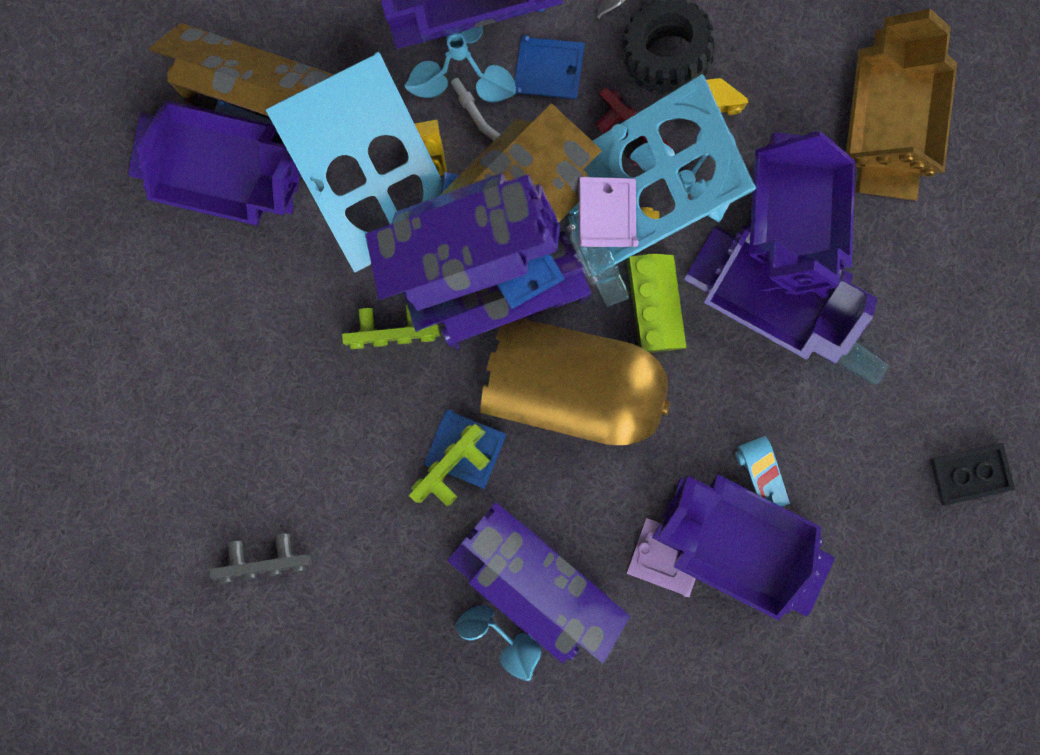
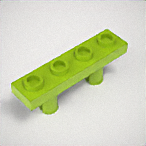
(379, 338)
(453, 454)

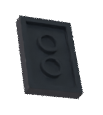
(972, 474)

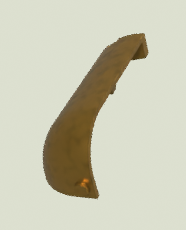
(575, 383)

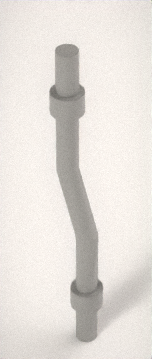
(467, 102)

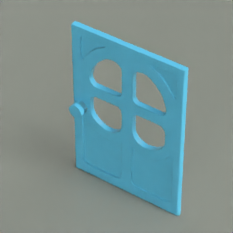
(342, 119)
(730, 179)

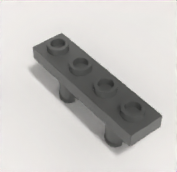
(273, 567)

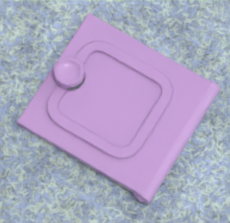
(607, 217)
(656, 561)

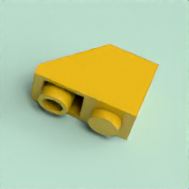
(727, 97)
(431, 138)

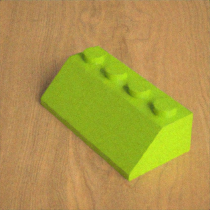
(656, 302)

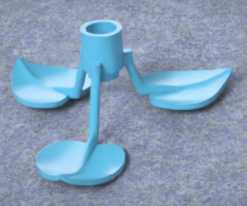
(429, 80)
(646, 160)
(517, 658)

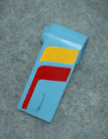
(763, 470)

